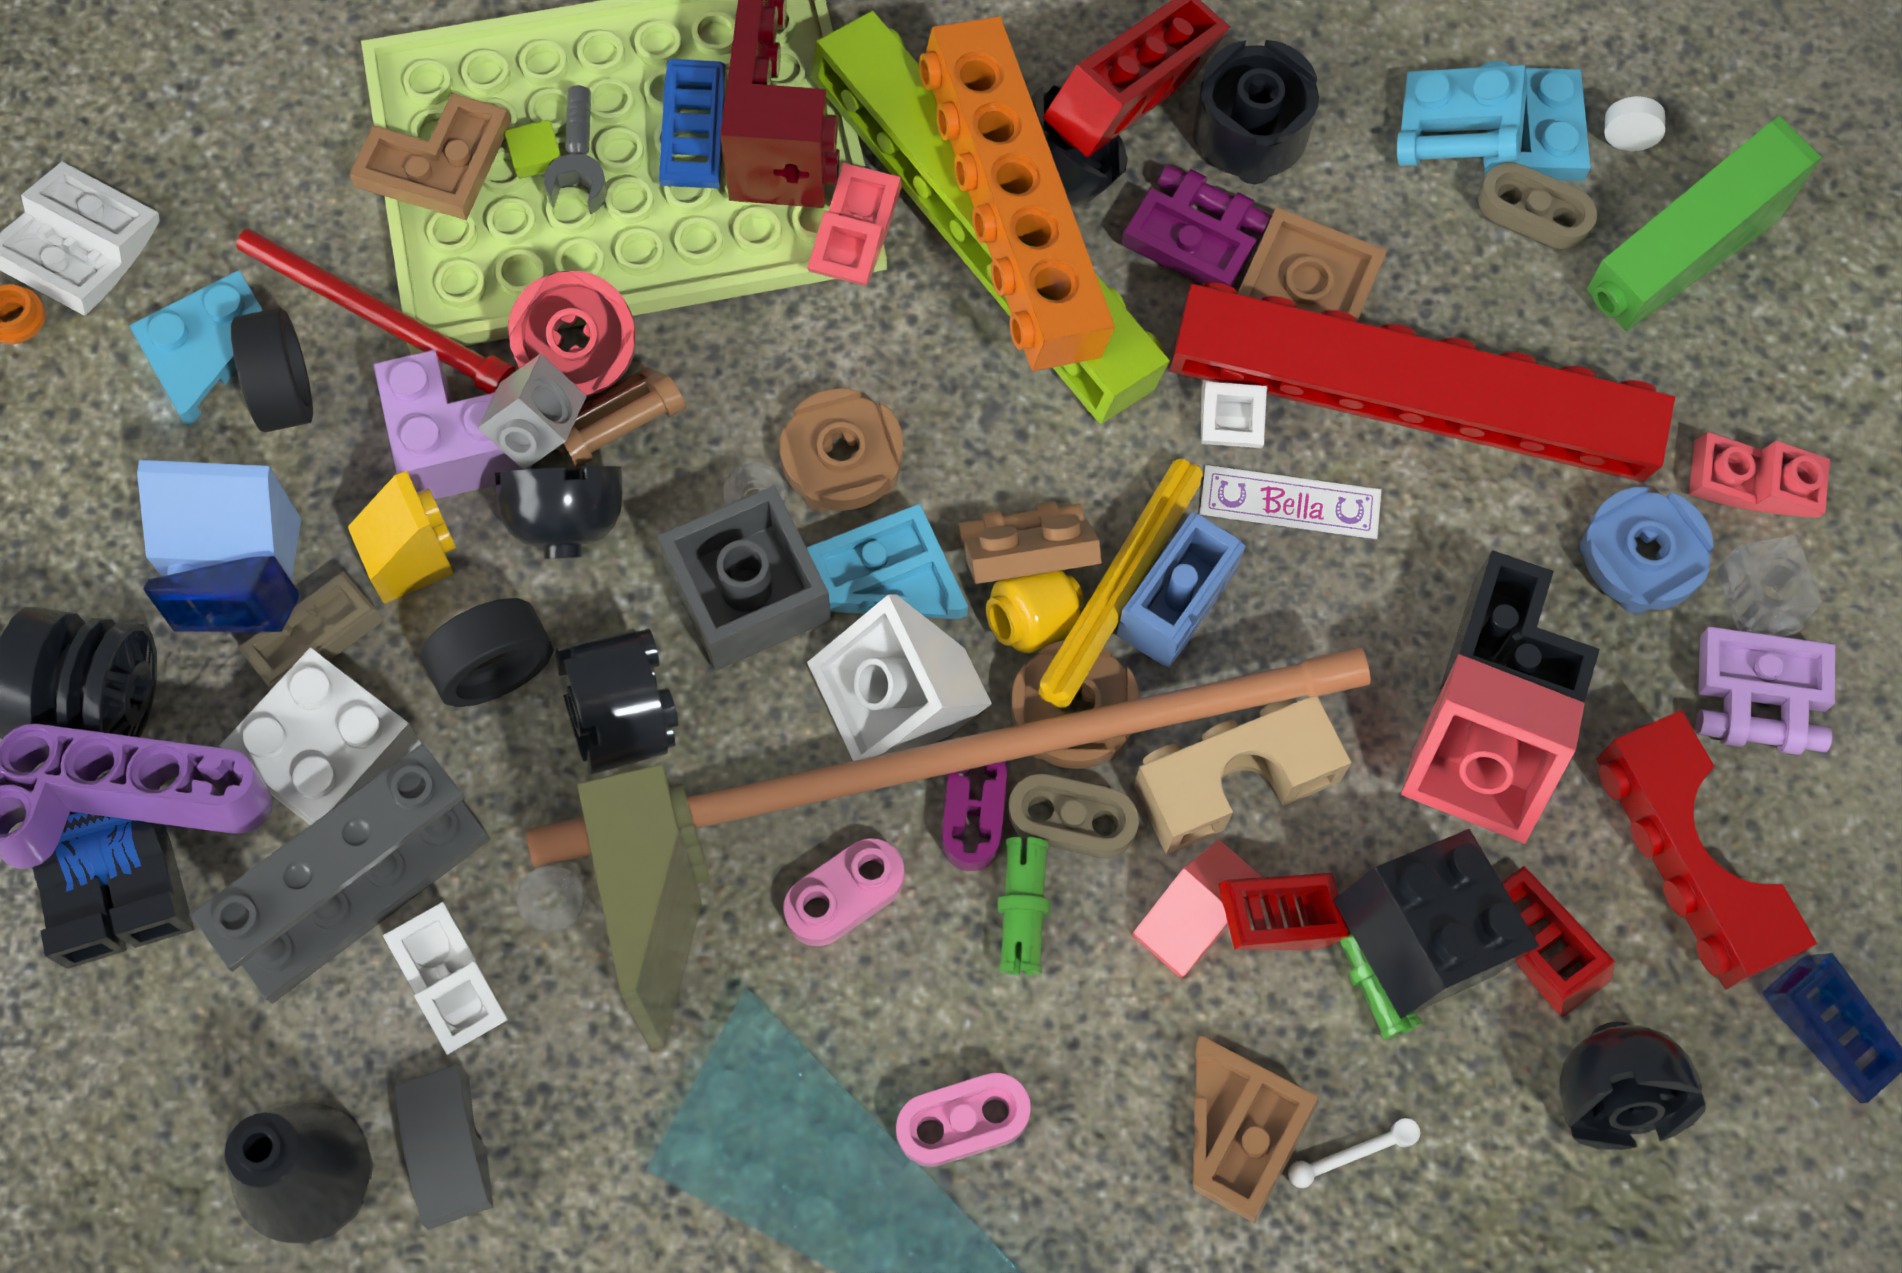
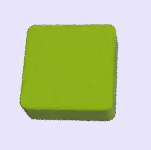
(532, 148)

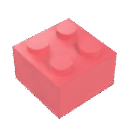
(1493, 749)

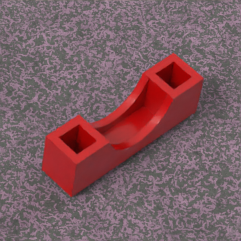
(1737, 922)

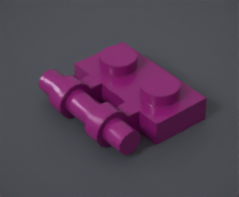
(1189, 240)

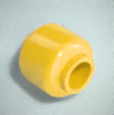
(1034, 610)

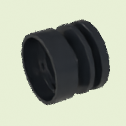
(76, 673)

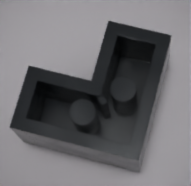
(1504, 633)

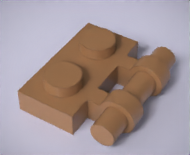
(1028, 542)

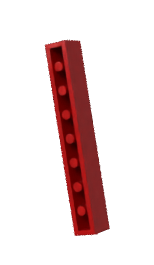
(1423, 382)

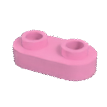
(849, 894)
(961, 1118)

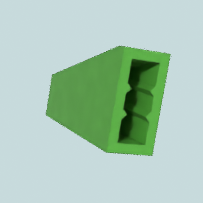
(1704, 224)

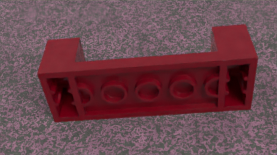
(773, 136)

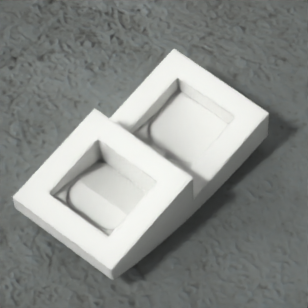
(1233, 414)
(445, 977)

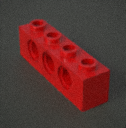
(1134, 73)

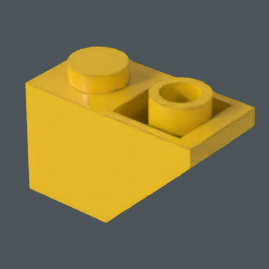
(402, 539)

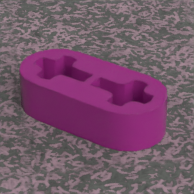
(990, 812)

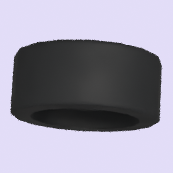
(271, 370)
(486, 652)

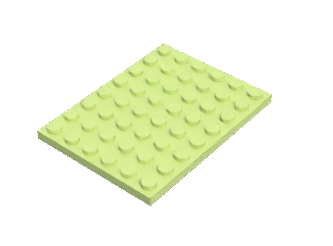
(646, 239)

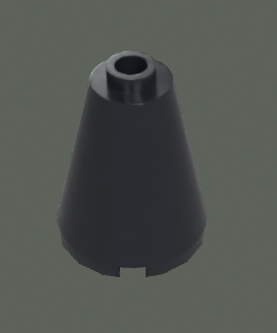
(298, 1171)

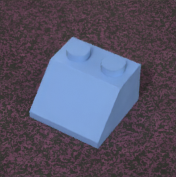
(214, 515)

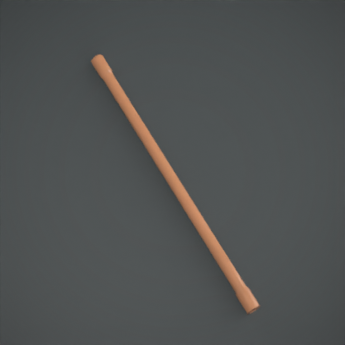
(1310, 678)

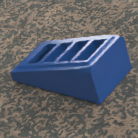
(696, 87)

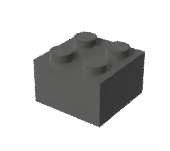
(745, 577)

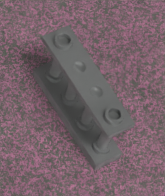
(342, 875)

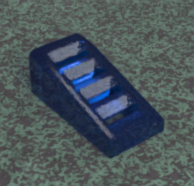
(227, 597)
(1804, 1018)

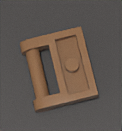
(621, 411)

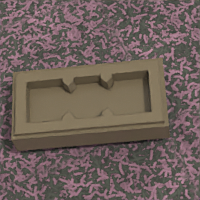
(324, 620)

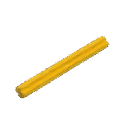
(1120, 583)

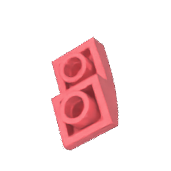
(1765, 480)

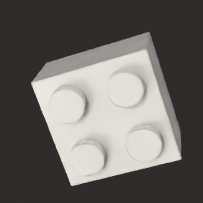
(320, 737)

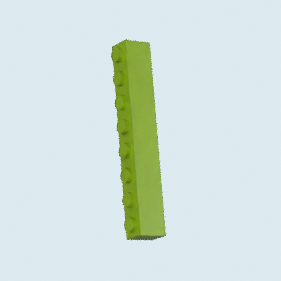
(884, 101)

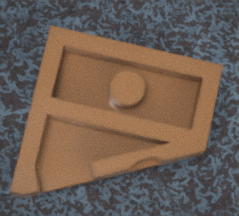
(1243, 1128)

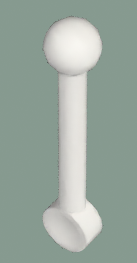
(1402, 1133)

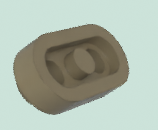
(1537, 205)
(1073, 811)

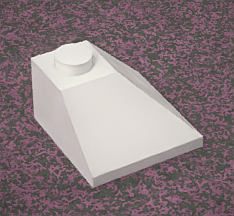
(896, 681)

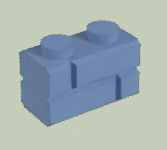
(1180, 589)

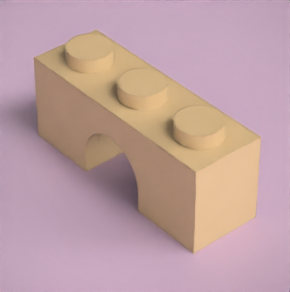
(1287, 745)

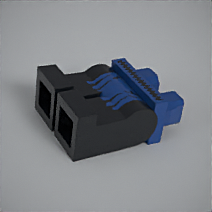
(109, 887)

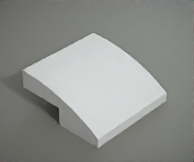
(75, 237)

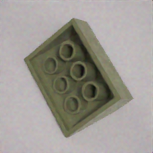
(648, 887)

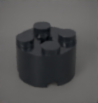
(1256, 109)
(616, 700)

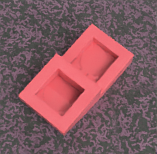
(855, 224)

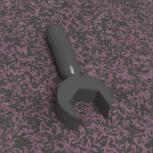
(577, 165)

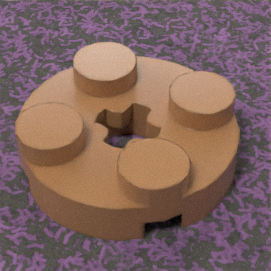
(846, 483)
(1103, 686)

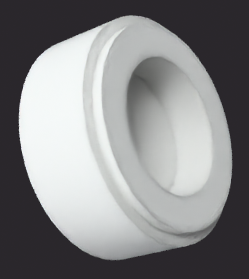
(1634, 123)

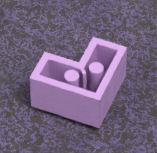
(432, 433)

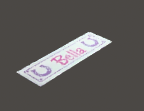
(1290, 502)

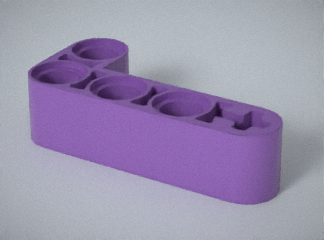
(211, 792)

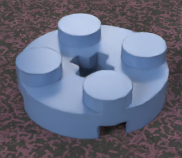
(1636, 580)

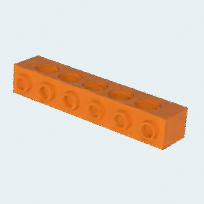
(983, 99)

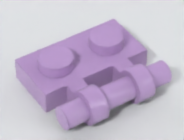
(1766, 671)

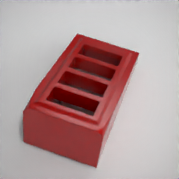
(1314, 895)
(1580, 948)

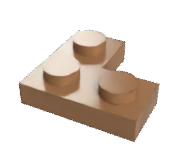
(437, 172)

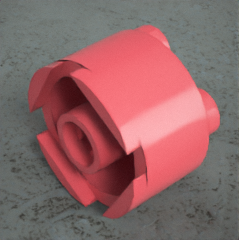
(566, 299)

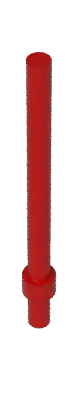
(485, 371)

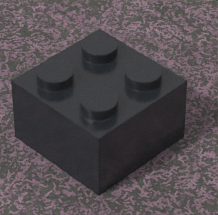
(1435, 922)

